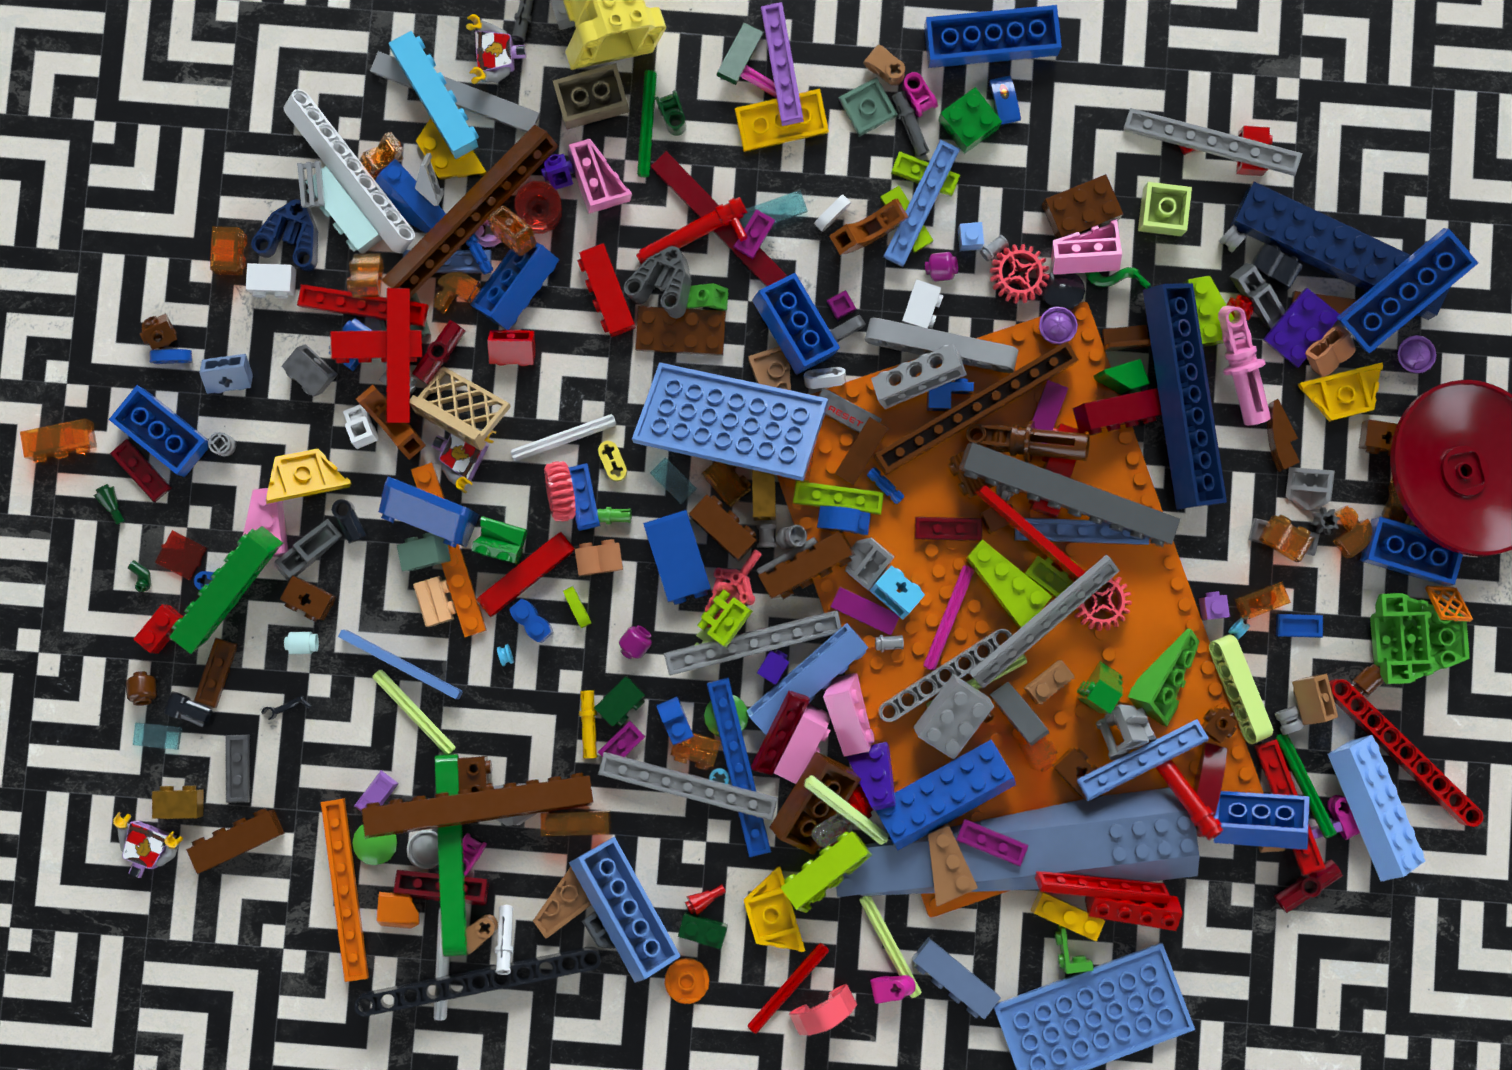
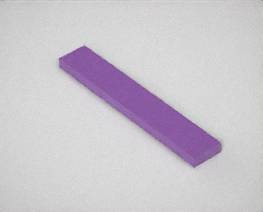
(782, 64)

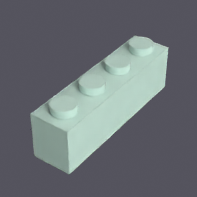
(346, 214)

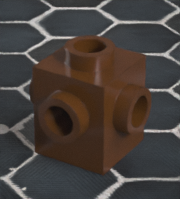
(158, 332)
(1226, 728)

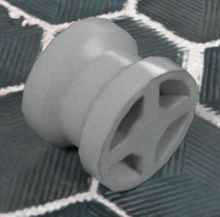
(1232, 238)

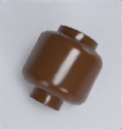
(141, 688)

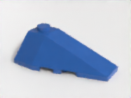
(401, 191)

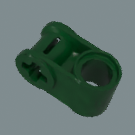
(671, 109)

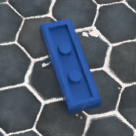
(585, 502)

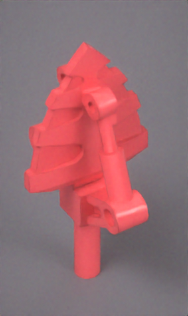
(739, 585)

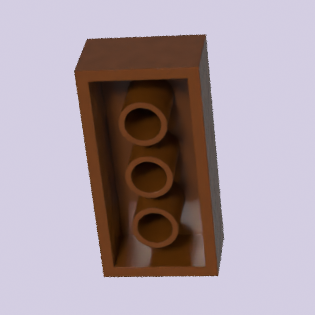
(805, 810)

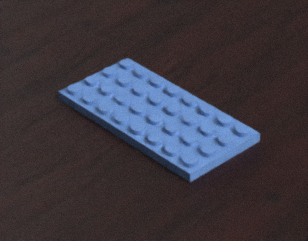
(731, 421)
(1096, 1014)

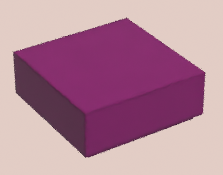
(841, 305)

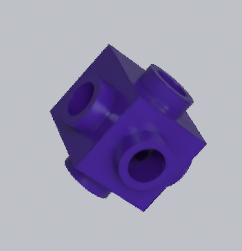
(558, 171)

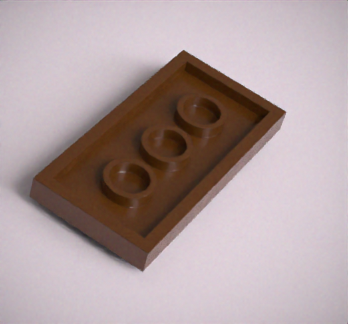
(692, 333)

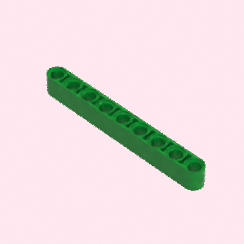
(451, 865)

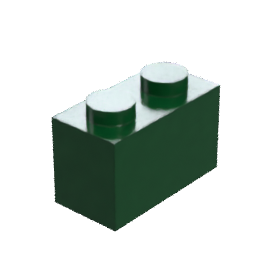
(620, 702)
(702, 930)

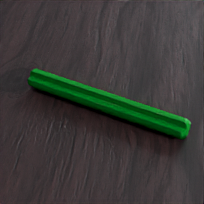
(647, 124)
(1306, 785)

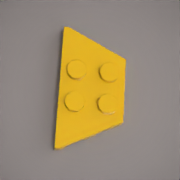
(443, 160)
(1344, 392)
(303, 475)
(773, 914)

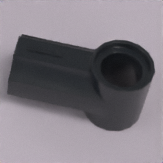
(350, 522)
(183, 707)

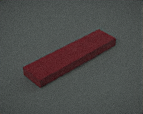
(780, 733)

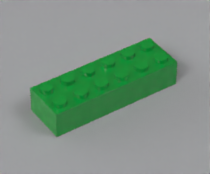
(225, 589)

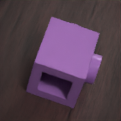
(1214, 606)

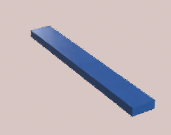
(737, 761)

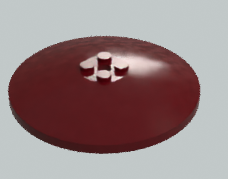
(1437, 434)

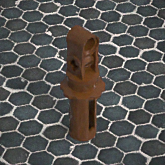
(1031, 441)

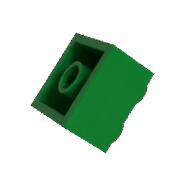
(969, 120)

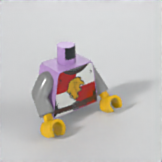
(493, 51)
(460, 459)
(144, 844)

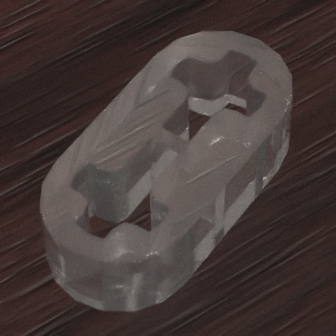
(832, 830)

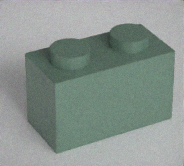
(422, 552)

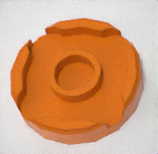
(686, 980)

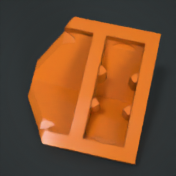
(396, 911)

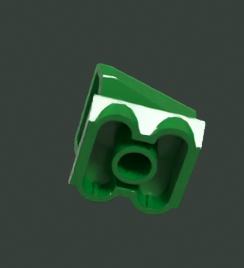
(500, 541)

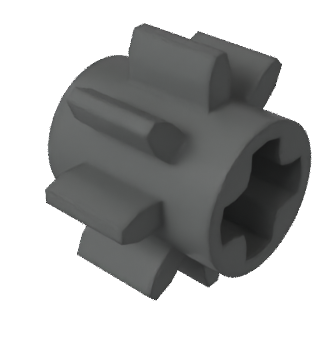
(1331, 520)

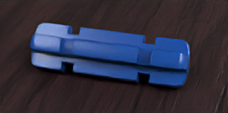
(479, 255)
(885, 485)

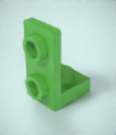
(708, 296)
(1078, 963)

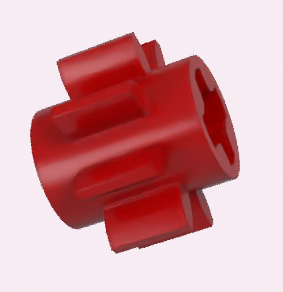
(1242, 302)

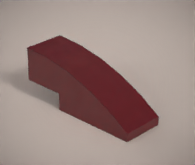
(1210, 775)

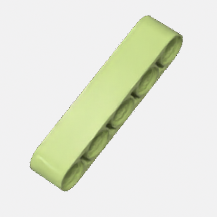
(1240, 689)

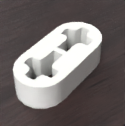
(832, 213)
(825, 377)

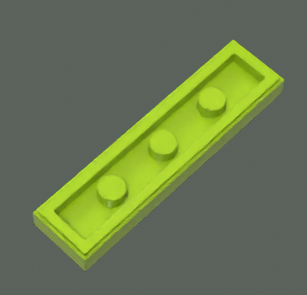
(828, 495)

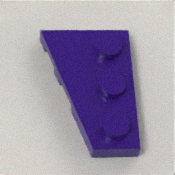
(875, 775)

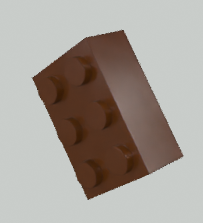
(1082, 208)
(723, 527)

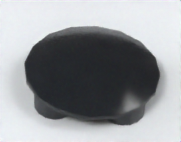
(1063, 290)

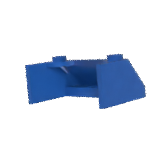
(427, 512)

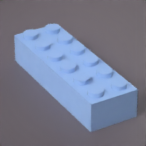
(1376, 808)

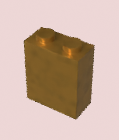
(763, 496)

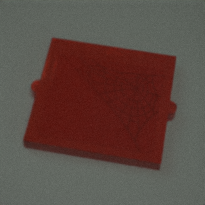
(181, 555)

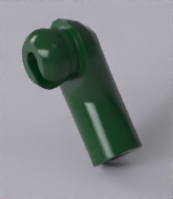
(143, 576)

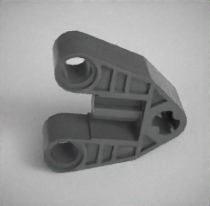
(667, 272)

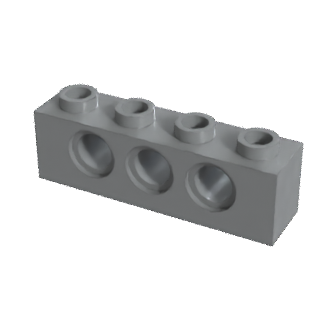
(929, 379)

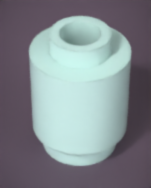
(301, 642)

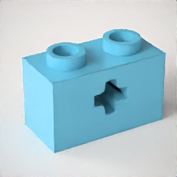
(902, 602)

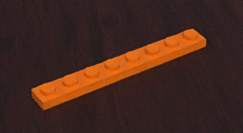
(456, 569)
(344, 890)

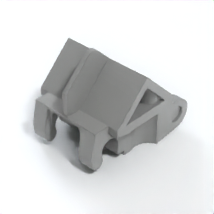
(1133, 728)

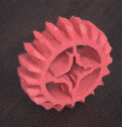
(1015, 265)
(560, 491)
(1108, 607)

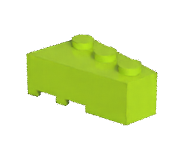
(1208, 306)

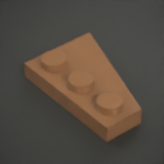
(949, 867)
(562, 905)

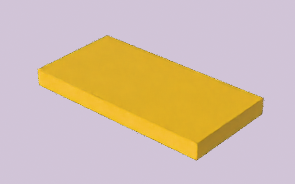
(762, 126)

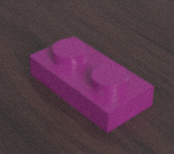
(756, 231)
(623, 741)

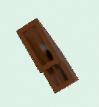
(1279, 437)

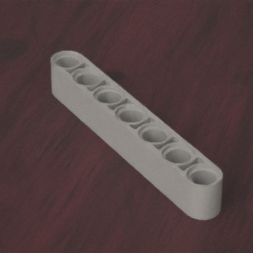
(924, 341)
(933, 677)

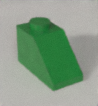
(1124, 377)

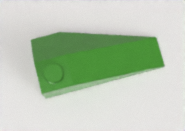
(1160, 683)

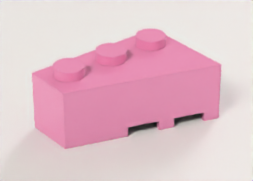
(595, 178)
(1088, 252)
(267, 515)
(849, 714)
(804, 743)

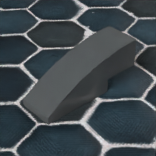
(1263, 298)
(307, 550)
(1019, 713)

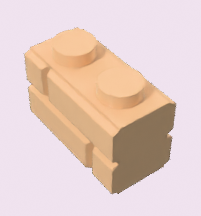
(434, 601)

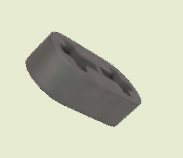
(848, 328)

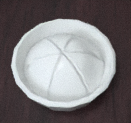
(423, 849)

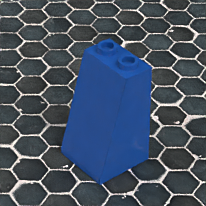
(677, 557)

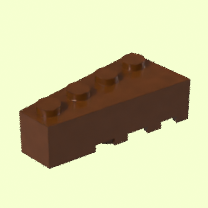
(807, 565)

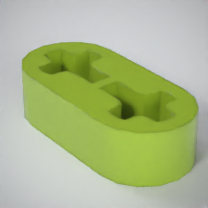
(577, 606)

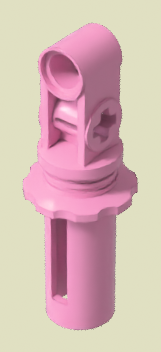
(1244, 366)

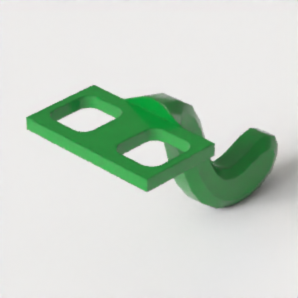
(1128, 272)

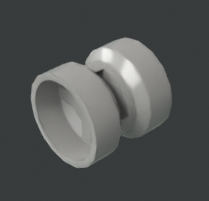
(226, 445)
(791, 537)
(1288, 715)

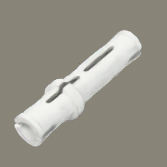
(504, 949)

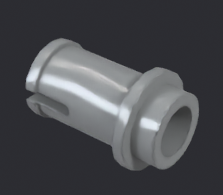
(990, 251)
(889, 643)

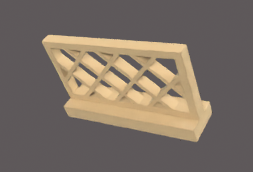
(452, 424)

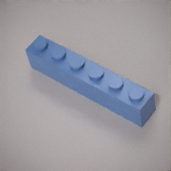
(811, 674)

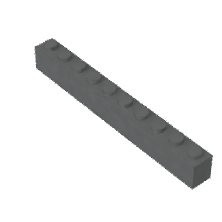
(1069, 494)

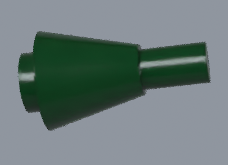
(108, 499)

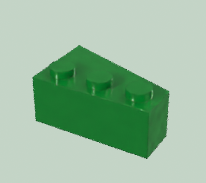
(1101, 689)

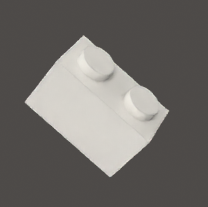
(271, 280)
(922, 304)

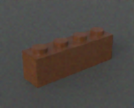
(234, 841)

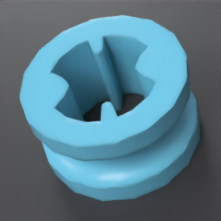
(1239, 628)
(505, 655)
(720, 771)

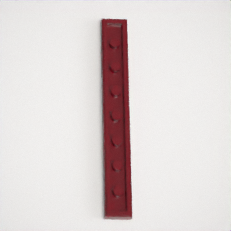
(701, 204)

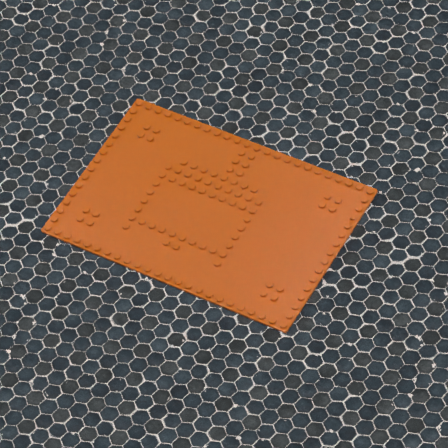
(1153, 574)

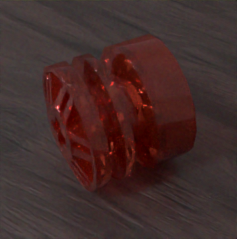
(543, 195)

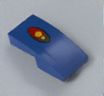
(1005, 99)

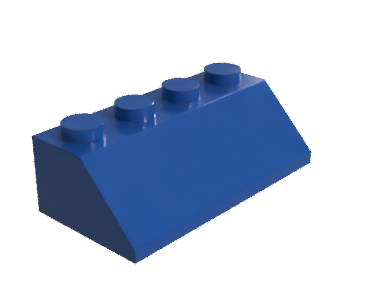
(514, 285)
(1263, 820)

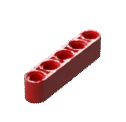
(525, 574)

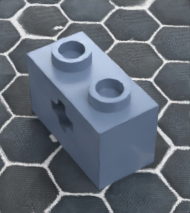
(226, 373)

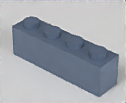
(956, 978)

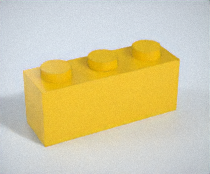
(1067, 915)

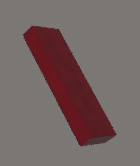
(141, 470)
(948, 528)

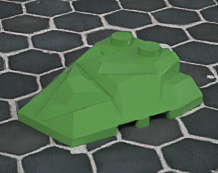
(1413, 640)

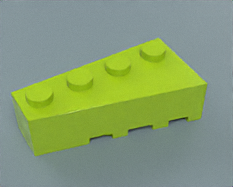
(1008, 584)
(825, 871)

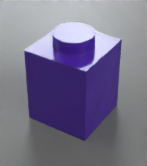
(773, 666)

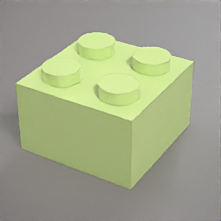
(1164, 209)

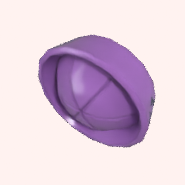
(1058, 325)
(1416, 354)

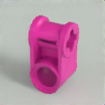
(920, 98)
(1343, 816)
(470, 854)
(892, 988)

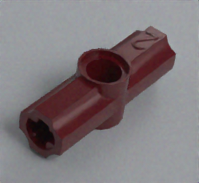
(429, 363)
(1296, 894)

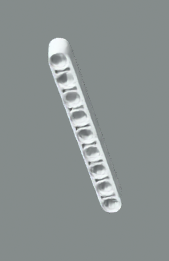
(349, 171)

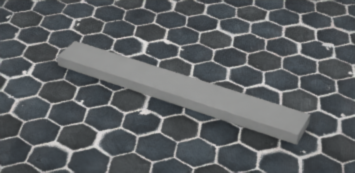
(467, 96)
(1212, 142)
(1044, 621)
(753, 642)
(688, 786)

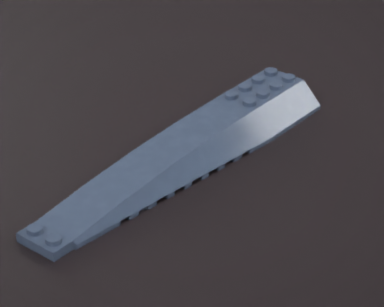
(1110, 836)

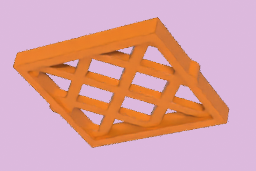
(1459, 600)

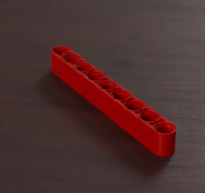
(1413, 758)

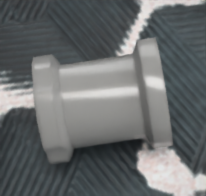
(766, 536)

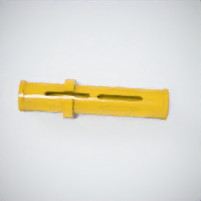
(588, 724)

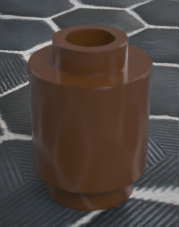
(1368, 680)

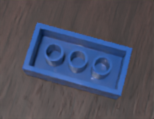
(795, 323)
(160, 431)
(1410, 552)

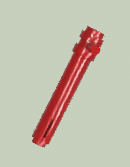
(722, 215)
(1200, 814)

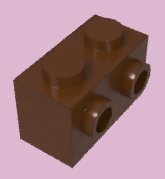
(474, 772)

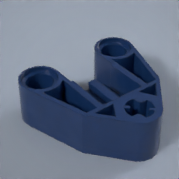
(274, 228)

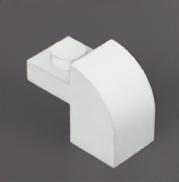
(360, 427)

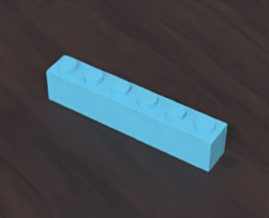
(434, 95)

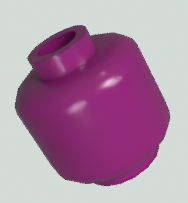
(941, 266)
(635, 642)

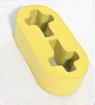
(608, 463)

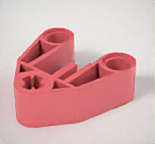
(826, 1014)

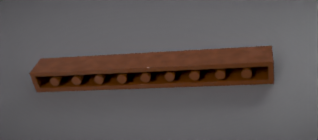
(471, 211)
(976, 408)
(476, 806)

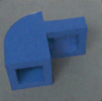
(940, 397)
(843, 519)
(675, 720)

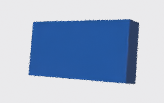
(1299, 625)

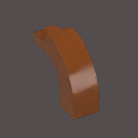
(866, 231)
(400, 433)

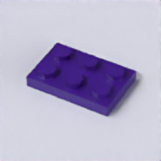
(1301, 326)

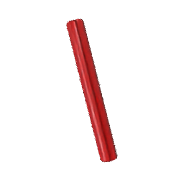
(788, 988)

